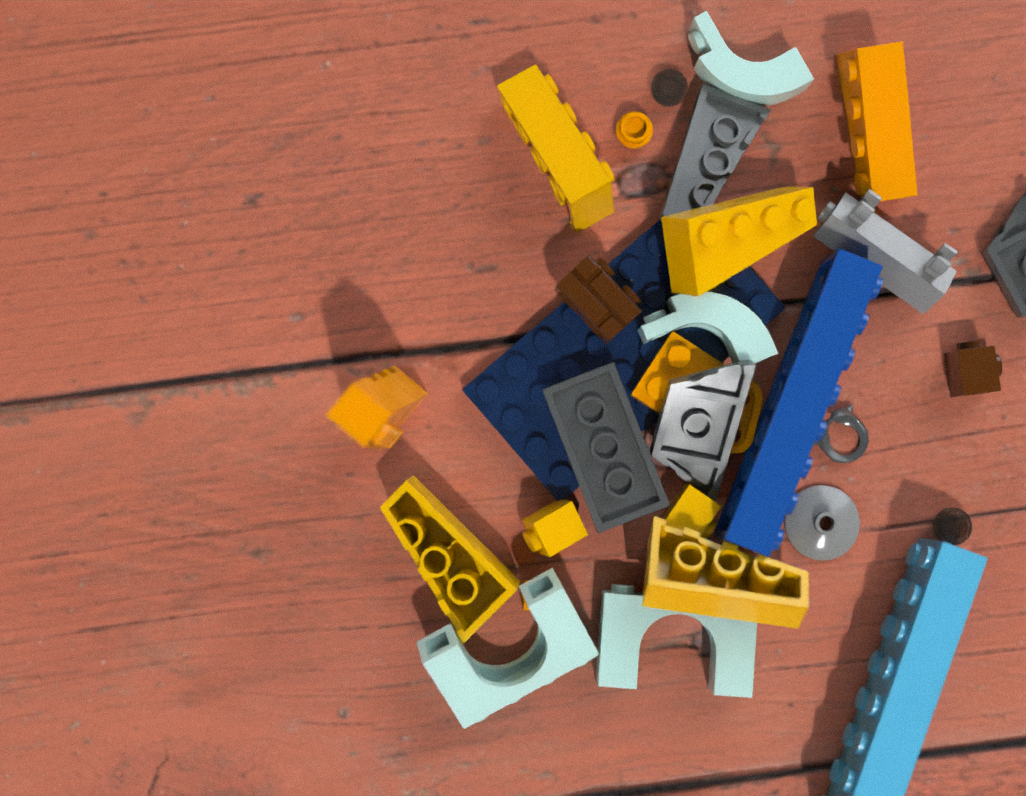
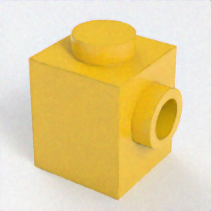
(692, 511)
(553, 528)

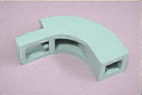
(756, 82)
(725, 317)

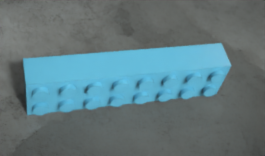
(907, 670)

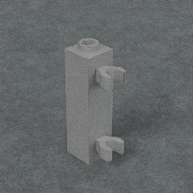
(907, 266)

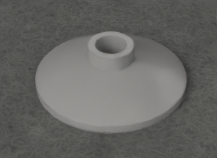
(804, 529)

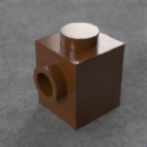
(973, 369)

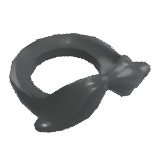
(844, 416)

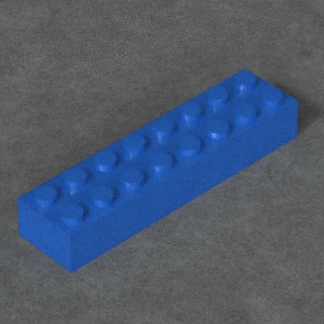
(798, 402)

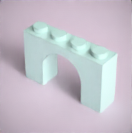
(625, 622)
(481, 689)

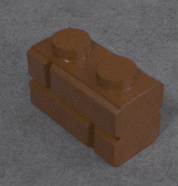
(598, 298)

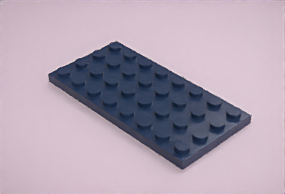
(566, 347)

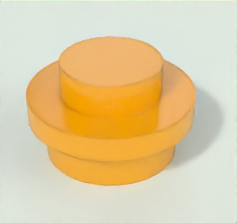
(634, 130)

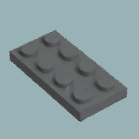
(605, 447)

